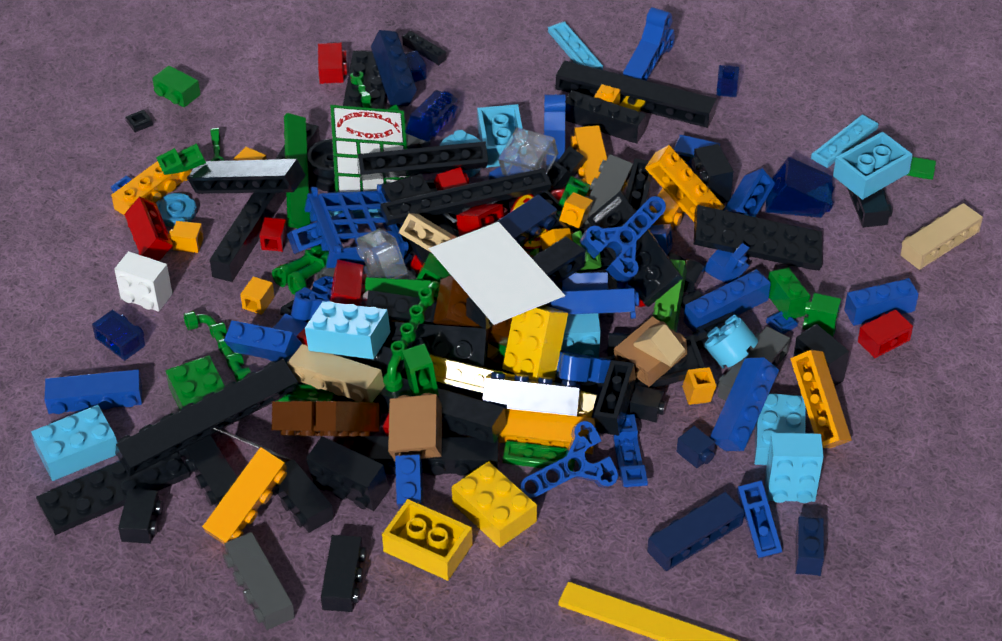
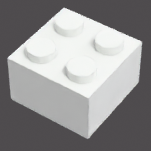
(143, 281)

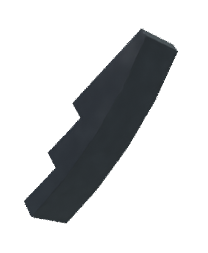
(564, 168)

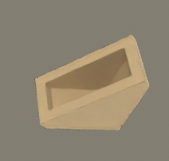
(660, 344)

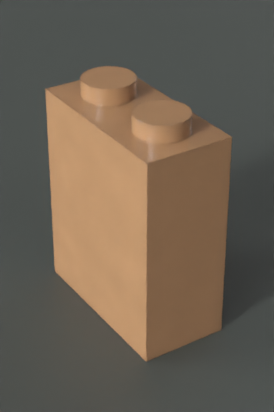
(646, 367)
(415, 426)

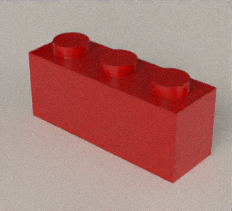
(148, 229)
(348, 283)

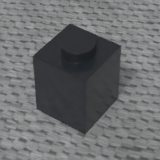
(647, 403)

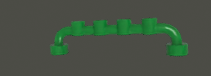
(427, 295)
(217, 331)

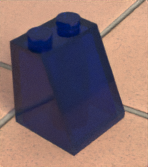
(800, 190)

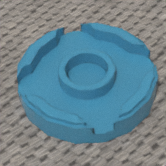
(184, 211)

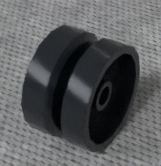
(322, 165)

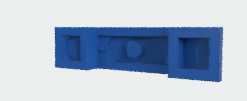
(628, 455)

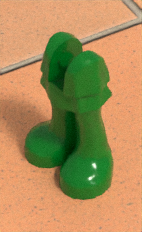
(296, 280)

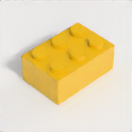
(535, 342)
(494, 504)
(427, 539)

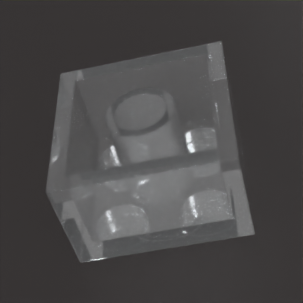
(527, 152)
(381, 255)

